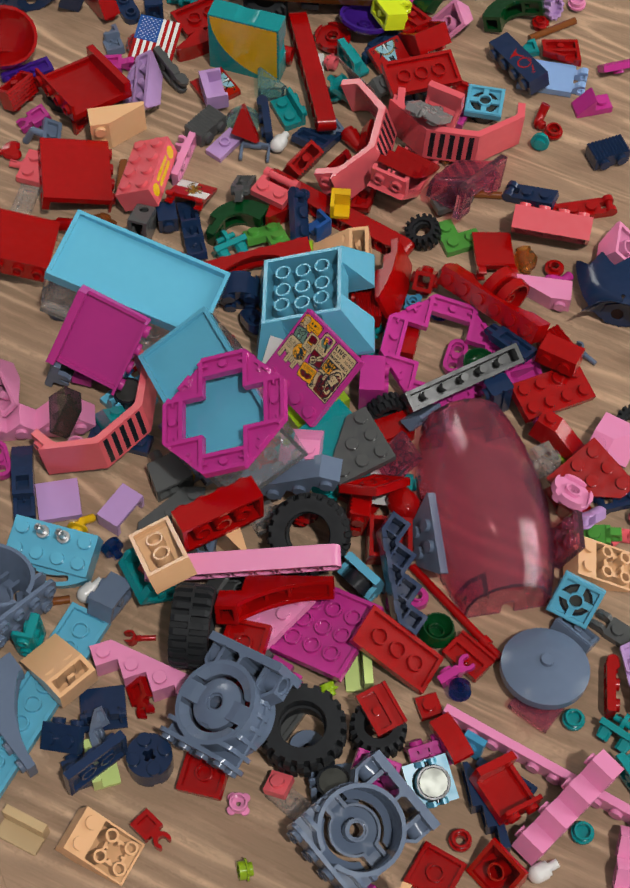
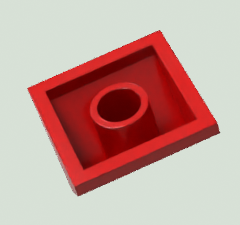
(497, 868)

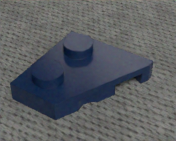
(323, 140)

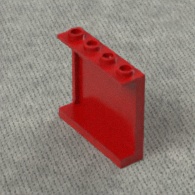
(85, 84)
(75, 172)
(26, 244)

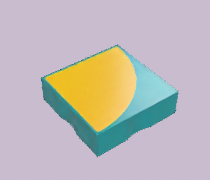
(246, 39)

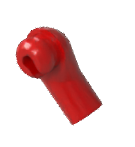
(540, 116)

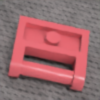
(272, 192)

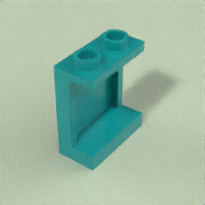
(143, 590)

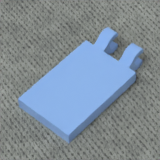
(561, 79)

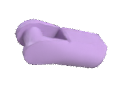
(593, 516)

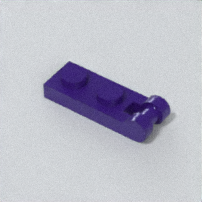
(42, 64)

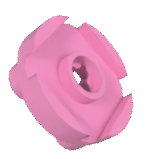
(571, 492)

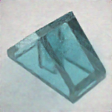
(270, 85)

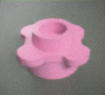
(233, 799)

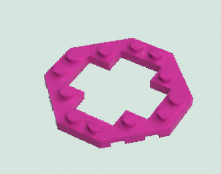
(418, 316)
(255, 435)

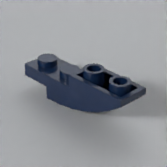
(23, 481)

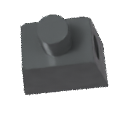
(143, 218)
(167, 474)

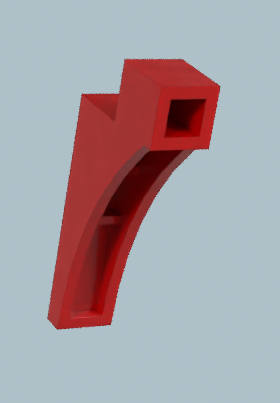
(268, 592)

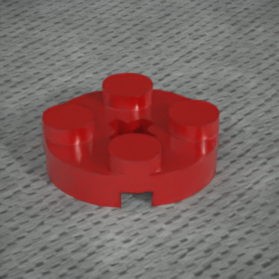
(324, 34)

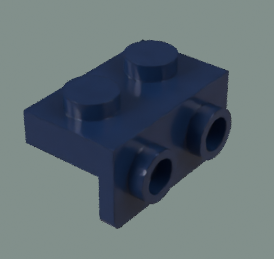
(63, 735)

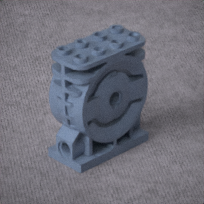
(33, 594)
(212, 685)
(309, 825)

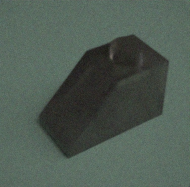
(64, 411)

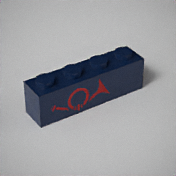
(518, 63)

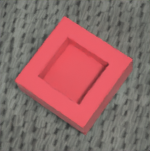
(278, 784)

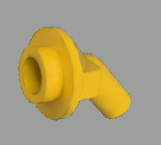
(80, 523)

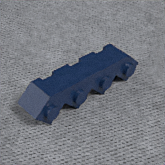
(395, 561)

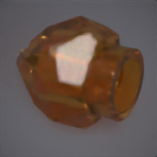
(525, 259)

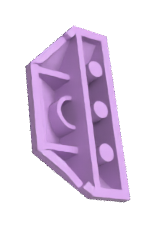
(145, 81)

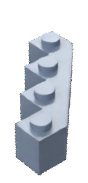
(319, 472)

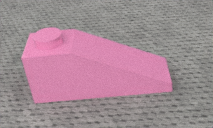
(549, 292)
(8, 387)

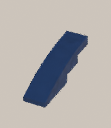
(191, 230)
(477, 805)

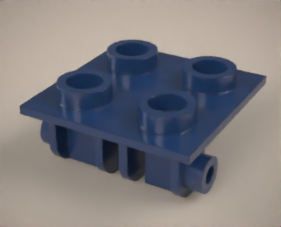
(112, 701)

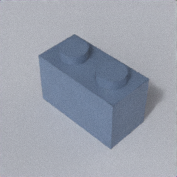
(109, 597)

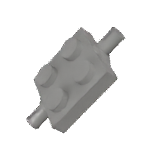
(433, 114)

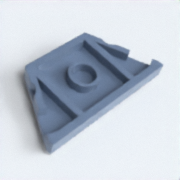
(428, 537)

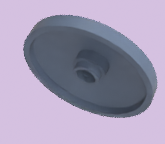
(544, 668)

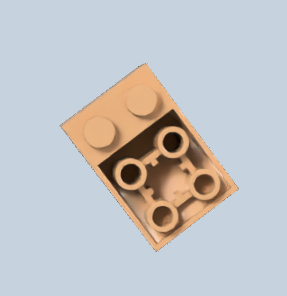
(355, 238)
(602, 566)
(60, 670)
(100, 846)

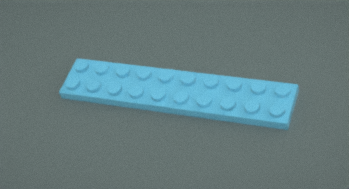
(34, 701)

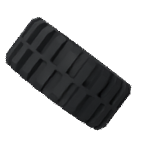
(311, 503)
(191, 624)
(322, 753)

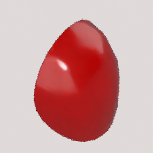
(17, 37)

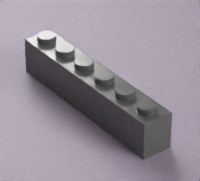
(462, 378)

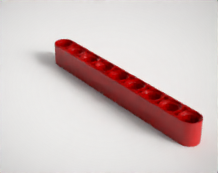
(311, 72)
(379, 233)

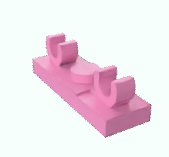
(183, 157)

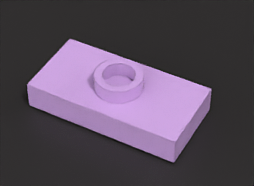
(224, 145)

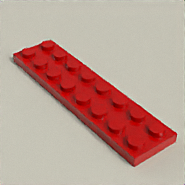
(196, 775)

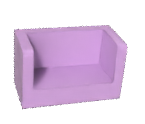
(212, 88)
(119, 508)

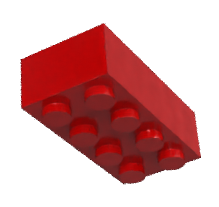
(218, 513)

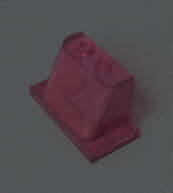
(464, 179)

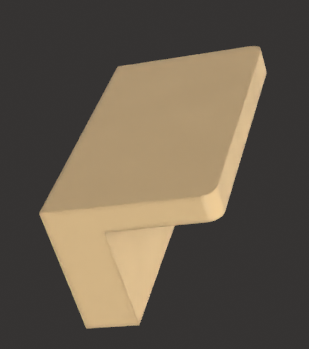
(23, 830)

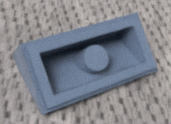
(417, 418)
(583, 637)

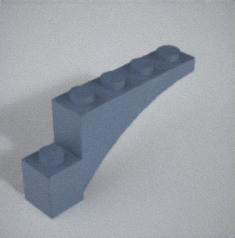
(10, 680)

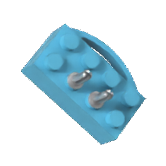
(56, 550)

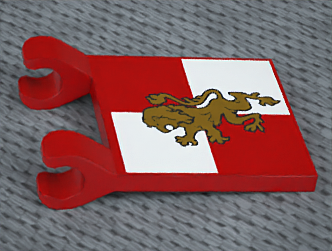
(192, 191)

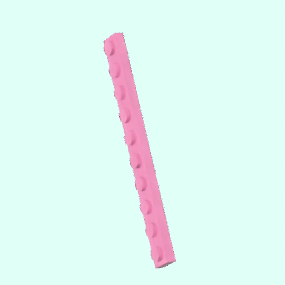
(534, 762)

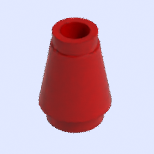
(351, 137)

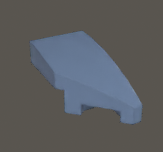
(113, 42)
(96, 730)

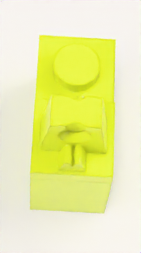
(391, 13)

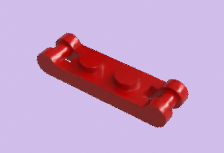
(590, 206)

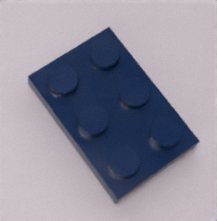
(95, 762)

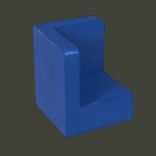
(320, 227)

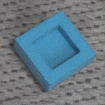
(477, 744)

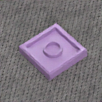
(58, 500)

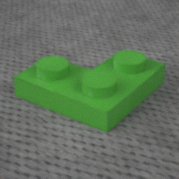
(271, 233)
(454, 242)

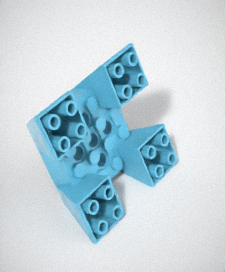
(319, 283)

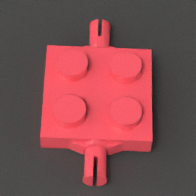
(28, 169)

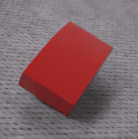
(451, 738)

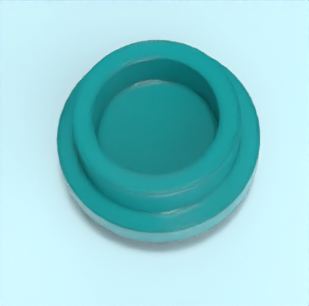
(540, 141)
(573, 719)
(582, 832)

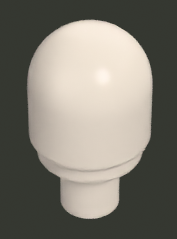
(279, 142)
(85, 590)
(542, 871)

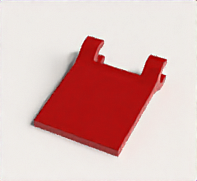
(492, 252)

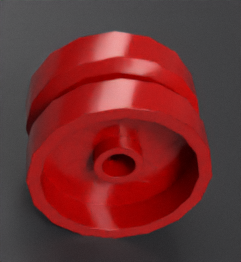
(507, 286)

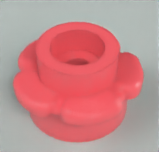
(331, 62)

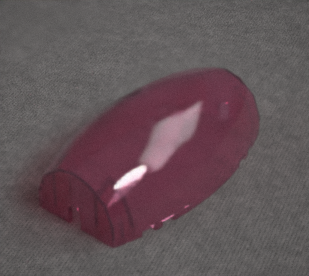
(488, 508)

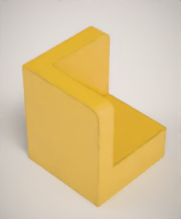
(340, 203)

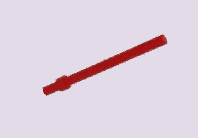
(484, 640)

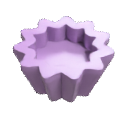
(553, 8)

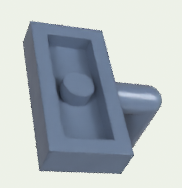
(49, 129)

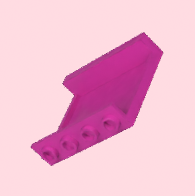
(100, 338)

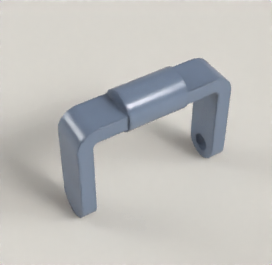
(245, 144)

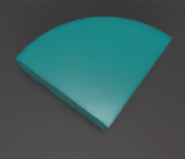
(532, 48)

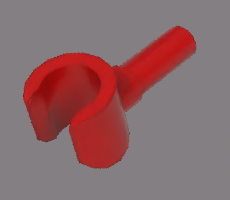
(137, 638)

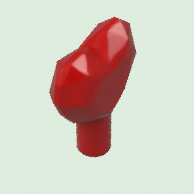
(11, 150)

